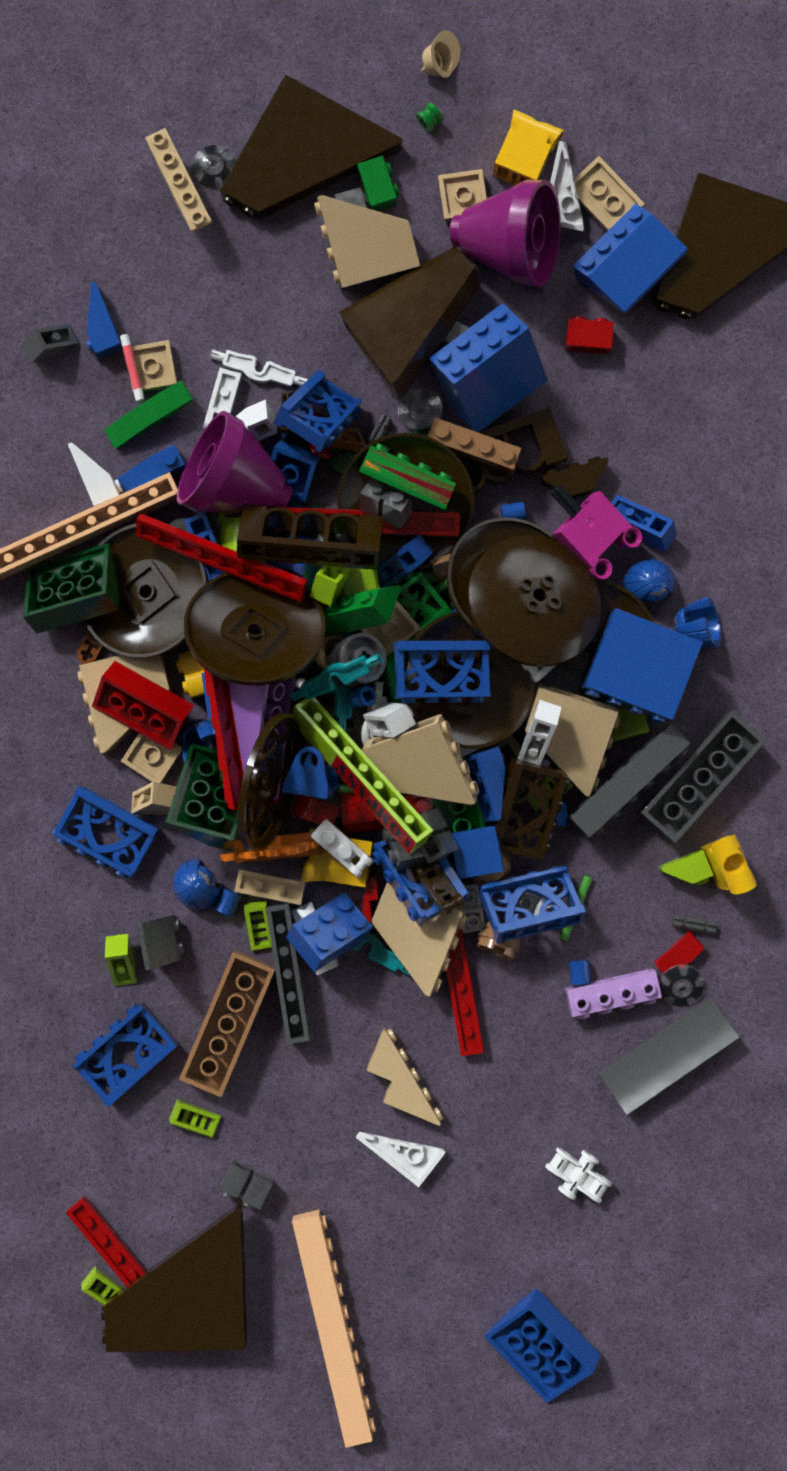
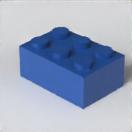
(329, 932)

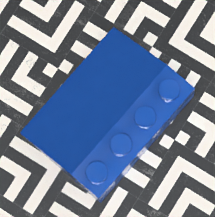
(629, 259)
(543, 1346)

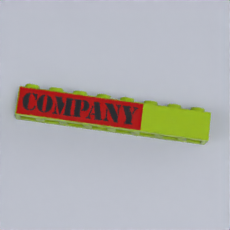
(361, 775)

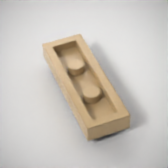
(270, 887)

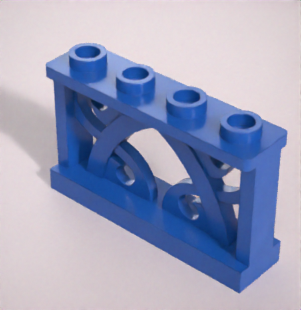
(327, 394)
(465, 649)
(92, 803)
(531, 883)
(404, 887)
(120, 1085)

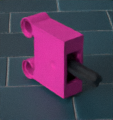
(593, 529)

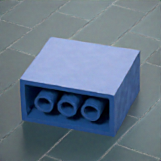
(489, 368)
(641, 666)

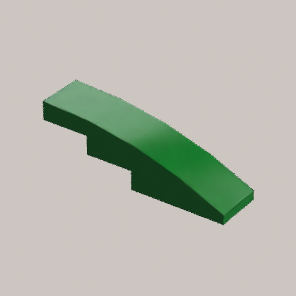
(148, 414)

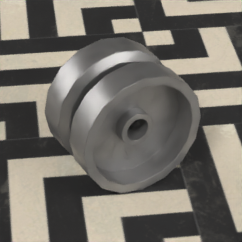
(355, 647)

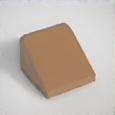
(439, 567)

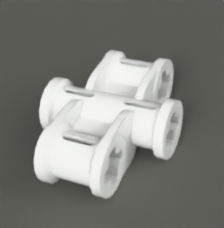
(578, 1175)

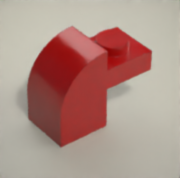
(314, 809)

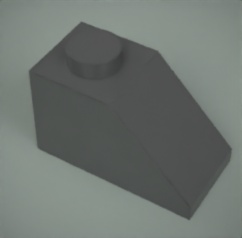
(49, 342)

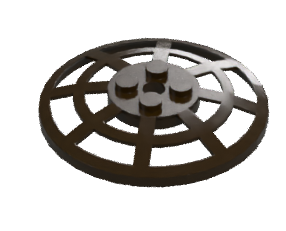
(262, 780)

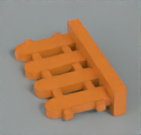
(282, 847)

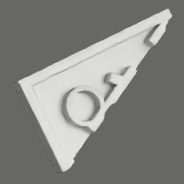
(565, 188)
(408, 1158)

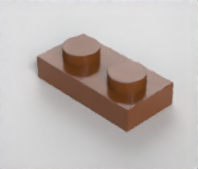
(350, 439)

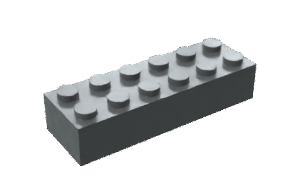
(701, 776)
(628, 780)

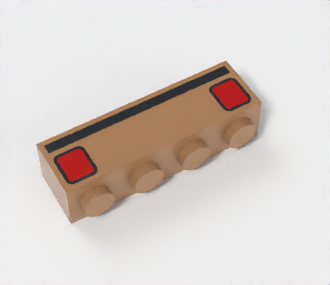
(475, 446)

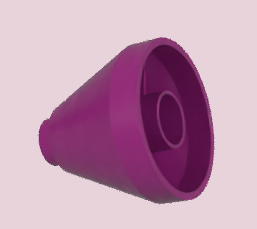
(513, 232)
(230, 471)

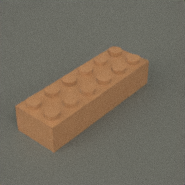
(227, 1023)

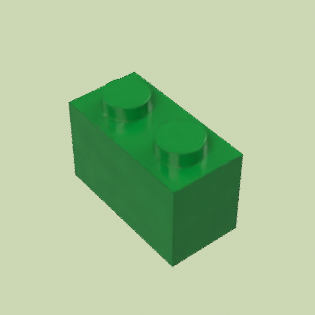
(377, 183)

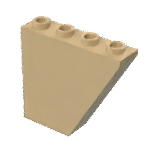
(364, 241)
(108, 730)
(580, 734)
(424, 762)
(419, 948)

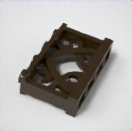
(516, 780)

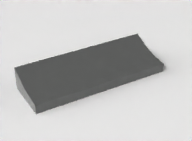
(668, 1055)

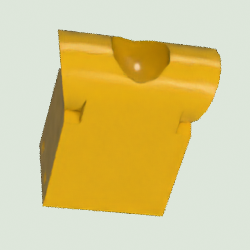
(525, 149)
(729, 865)
(328, 868)

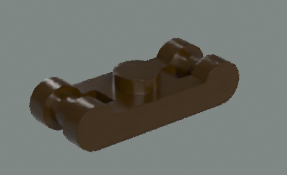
(439, 888)

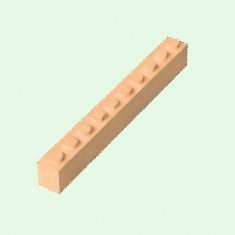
(87, 525)
(333, 1328)

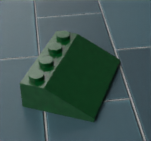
(71, 589)
(200, 801)

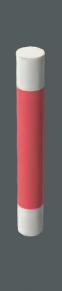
(132, 368)

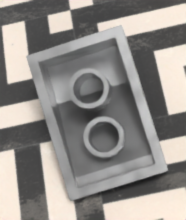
(160, 941)

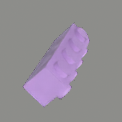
(612, 993)

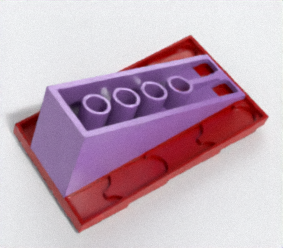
(238, 718)

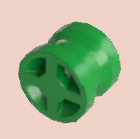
(429, 117)

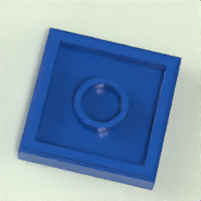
(477, 852)

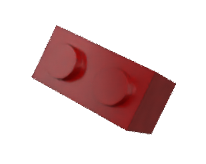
(589, 335)

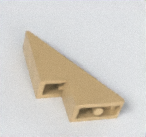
(178, 180)
(153, 799)
(404, 1088)

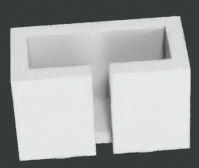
(389, 719)

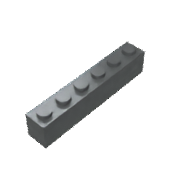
(288, 974)

